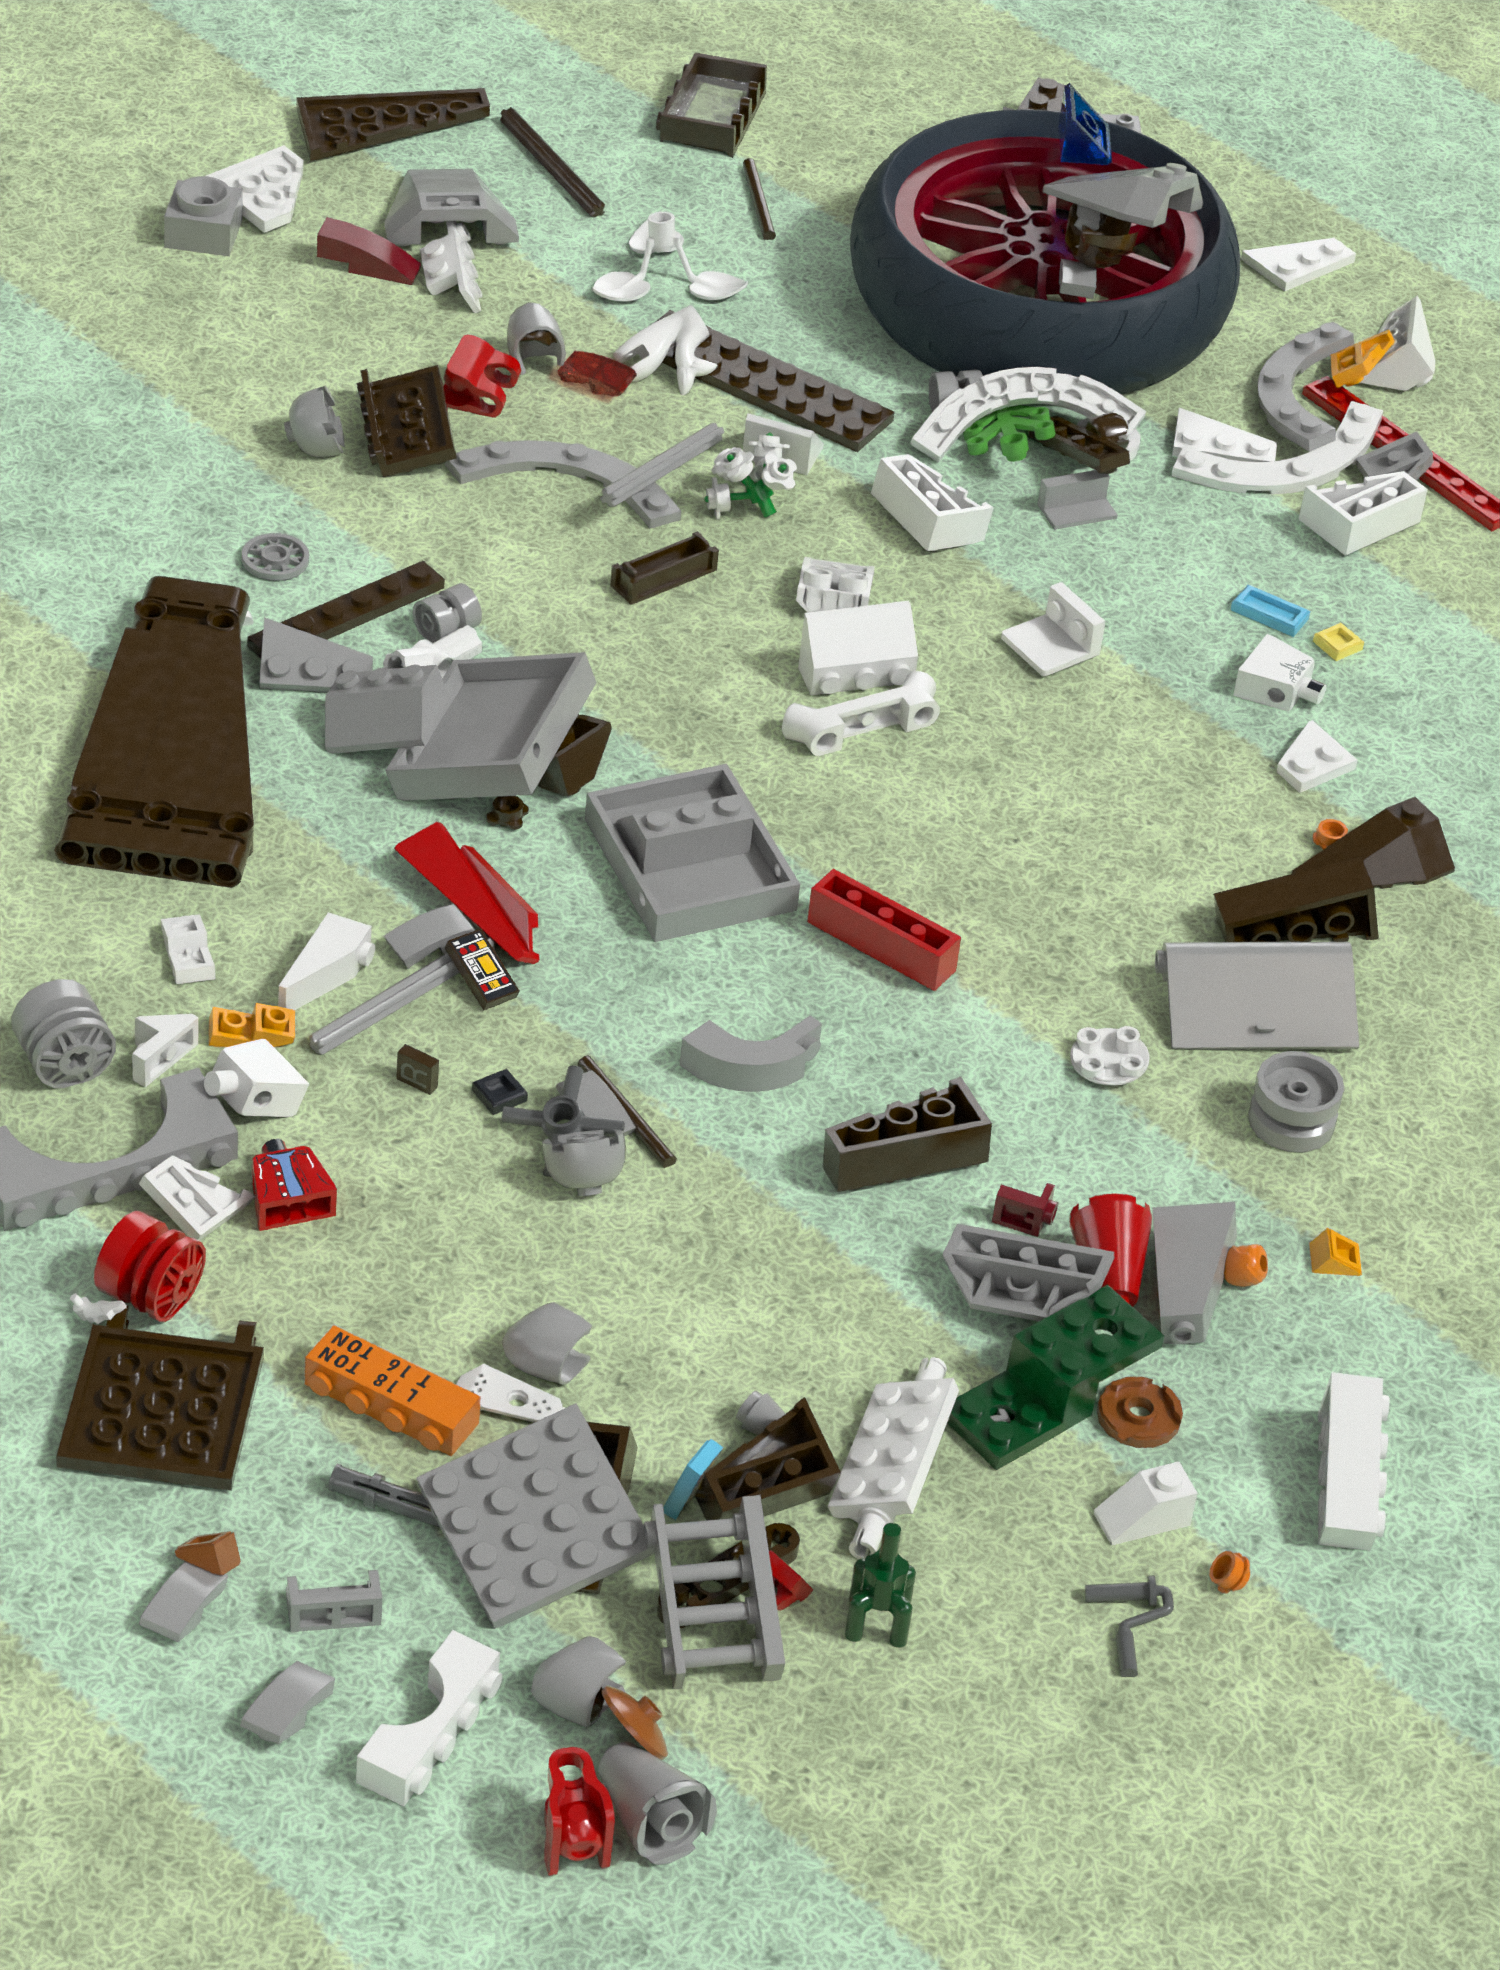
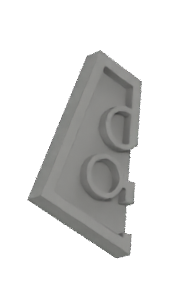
(304, 661)

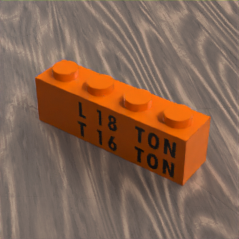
(392, 1391)

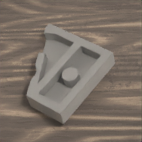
(1405, 454)

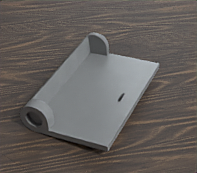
(1260, 995)

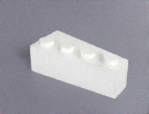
(1351, 1461)

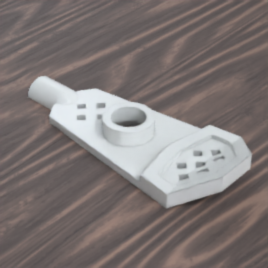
(499, 1389)

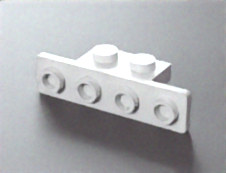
(449, 263)

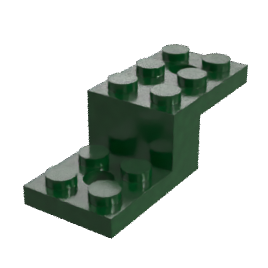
(1053, 1376)

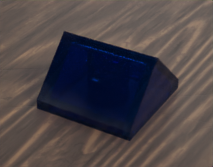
(1082, 131)

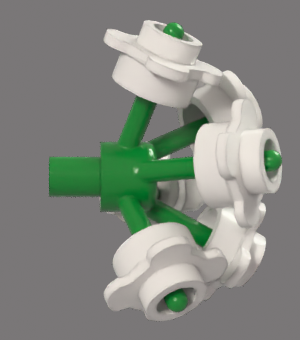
(768, 473)

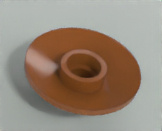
(638, 1719)

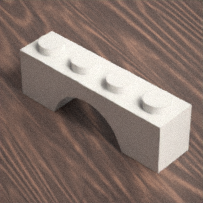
(401, 1757)

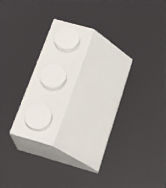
(857, 648)

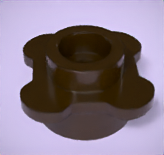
(507, 812)

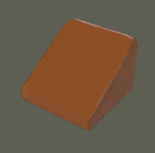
(211, 1552)

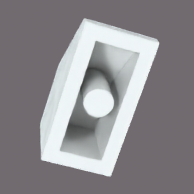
(1148, 1504)

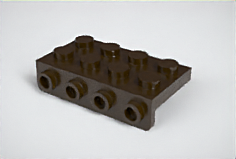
(406, 421)

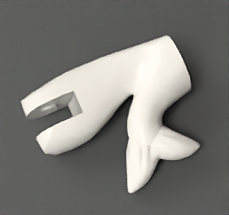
(655, 341)

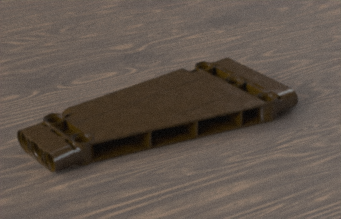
(168, 746)

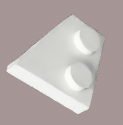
(193, 1197)

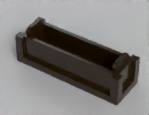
(664, 569)

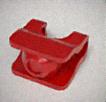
(474, 375)
(577, 1812)

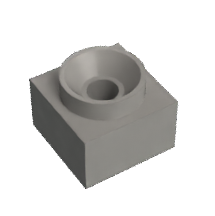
(203, 216)

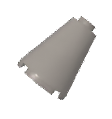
(656, 1803)

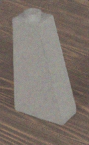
(1191, 1265)

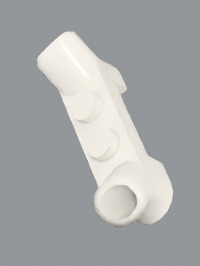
(826, 727)

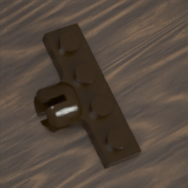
(1093, 444)

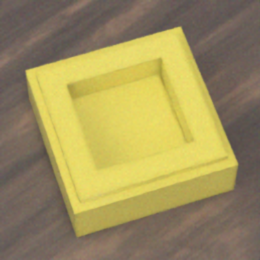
(1338, 641)

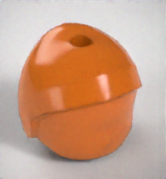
(1246, 1265)

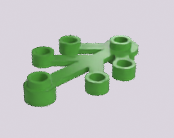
(1012, 443)

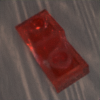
(600, 372)

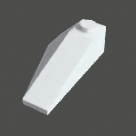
(1411, 356)

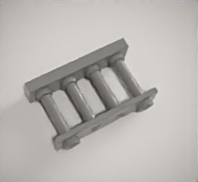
(751, 1568)

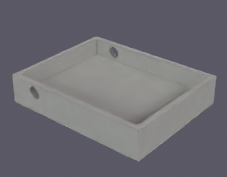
(498, 728)
(697, 894)

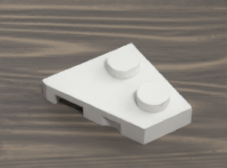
(1314, 759)

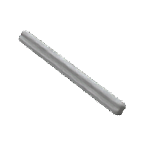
(661, 465)
(384, 1004)

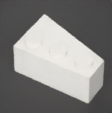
(928, 507)

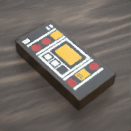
(481, 969)

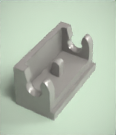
(334, 1605)

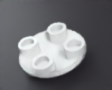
(1109, 1055)

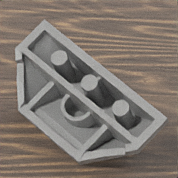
(1021, 1272)

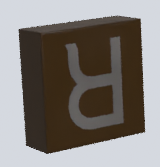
(417, 1069)

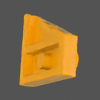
(1357, 361)

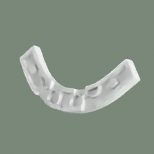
(1014, 388)
(1287, 475)

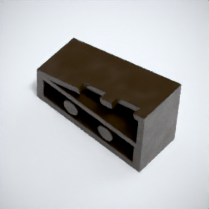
(781, 1464)

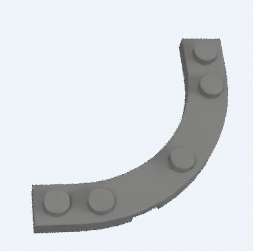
(1277, 382)
(575, 459)

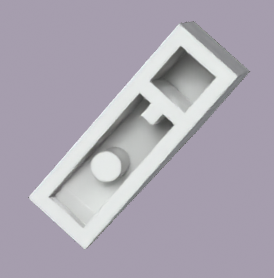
(327, 961)

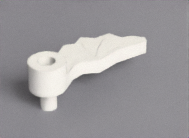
(96, 1311)

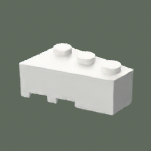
(1363, 512)

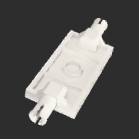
(893, 1453)

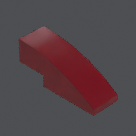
(365, 252)

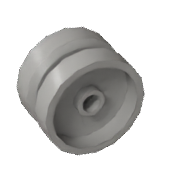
(1296, 1101)

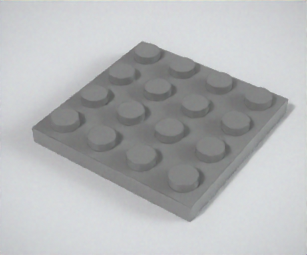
(535, 1515)

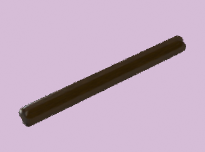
(552, 162)

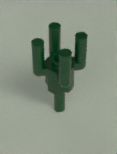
(884, 1584)

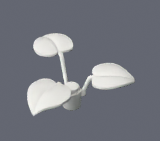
(658, 236)

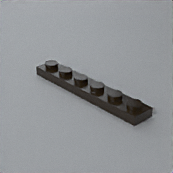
(362, 604)

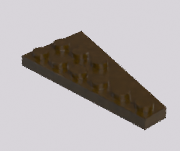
(363, 120)

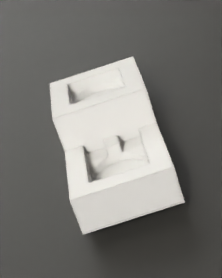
(188, 949)

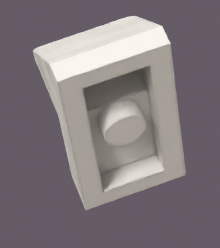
(161, 1043)

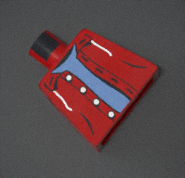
(290, 1186)

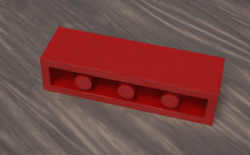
(884, 929)

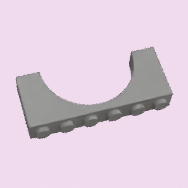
(42, 1187)

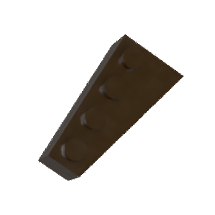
(909, 1139)

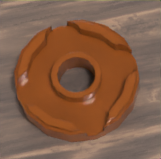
(1136, 1430)

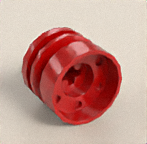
(149, 1265)

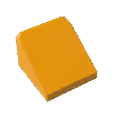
(1335, 1254)

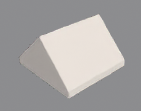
(803, 443)

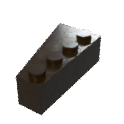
(1301, 906)

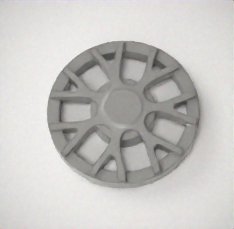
(275, 556)

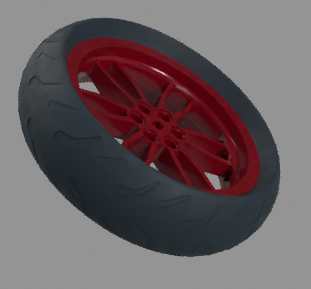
(934, 310)

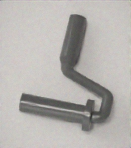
(1129, 1592)

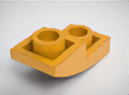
(266, 1022)

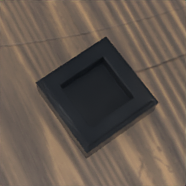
(499, 1091)

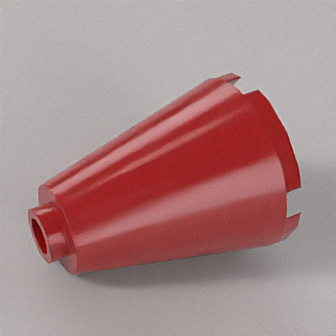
(1119, 1226)

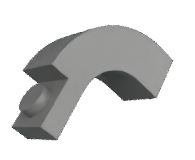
(747, 1064)

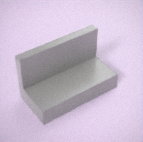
(1075, 499)

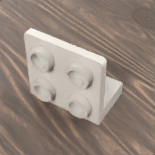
(1061, 637)

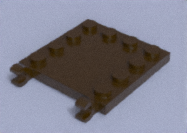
(162, 1405)

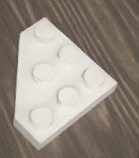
(268, 186)

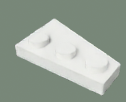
(1298, 262)
(1220, 439)

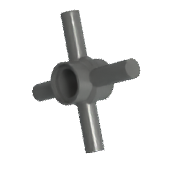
(561, 1108)

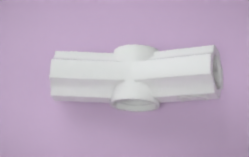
(456, 646)

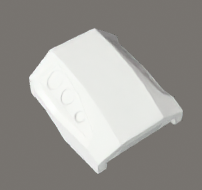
(833, 585)

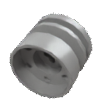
(63, 1033)

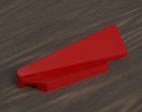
(474, 889)

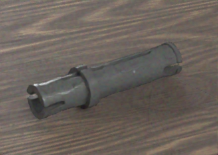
(347, 1480)

